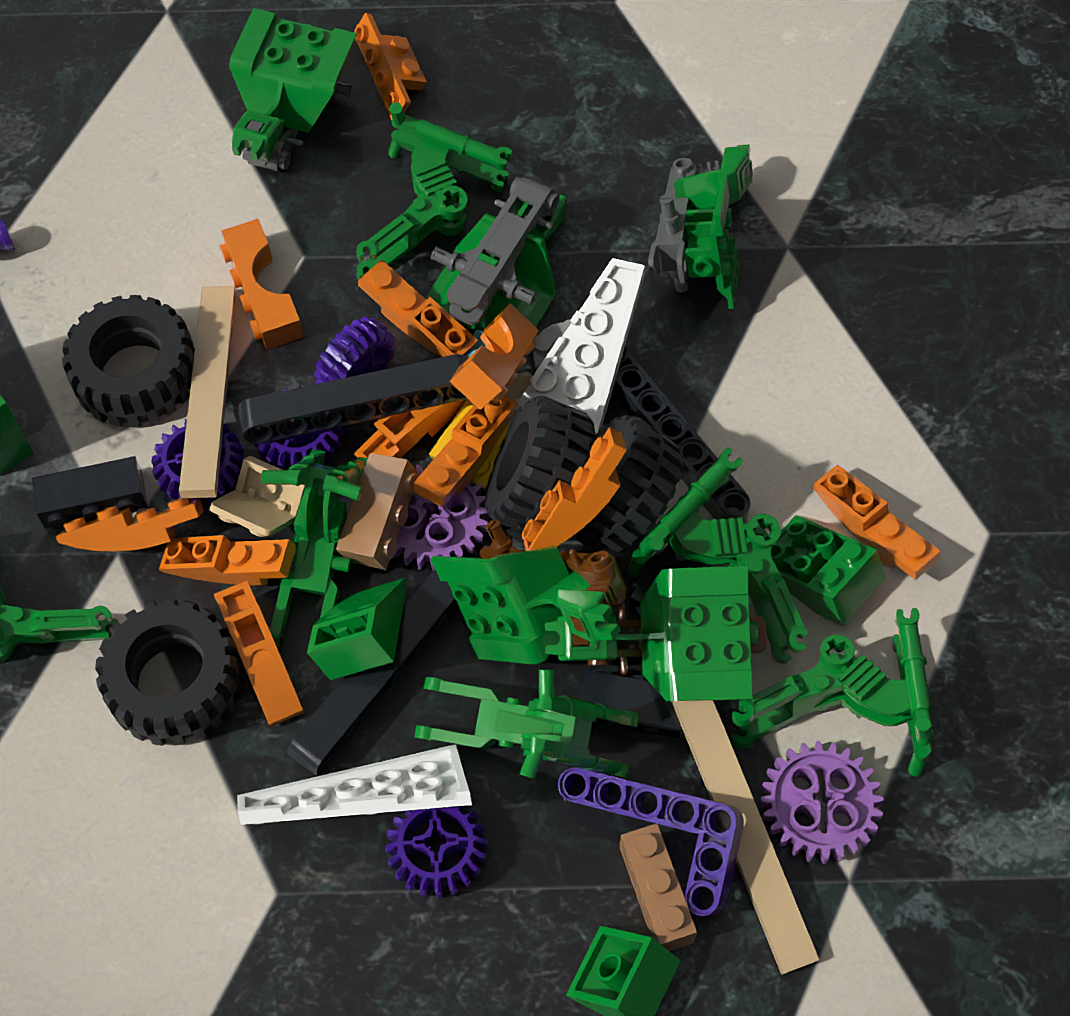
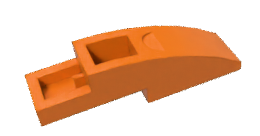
(414, 315)
(402, 431)
(466, 451)
(573, 506)
(872, 524)
(120, 532)
(228, 562)
(258, 653)

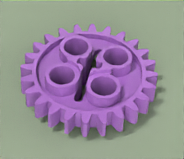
(460, 527)
(854, 802)

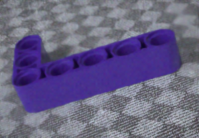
(667, 814)

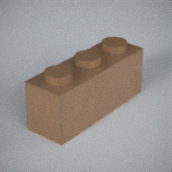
(380, 513)
(657, 887)

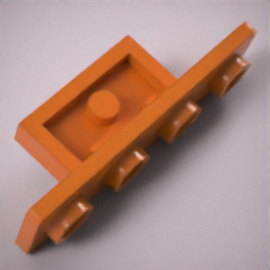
(389, 63)

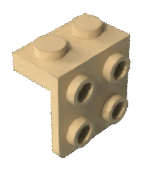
(259, 506)

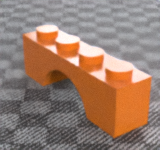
(273, 313)
(494, 368)

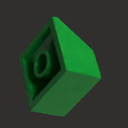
(623, 974)

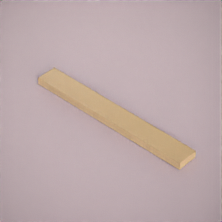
(208, 393)
(756, 854)

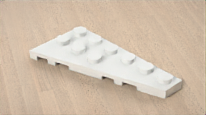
(588, 355)
(393, 785)

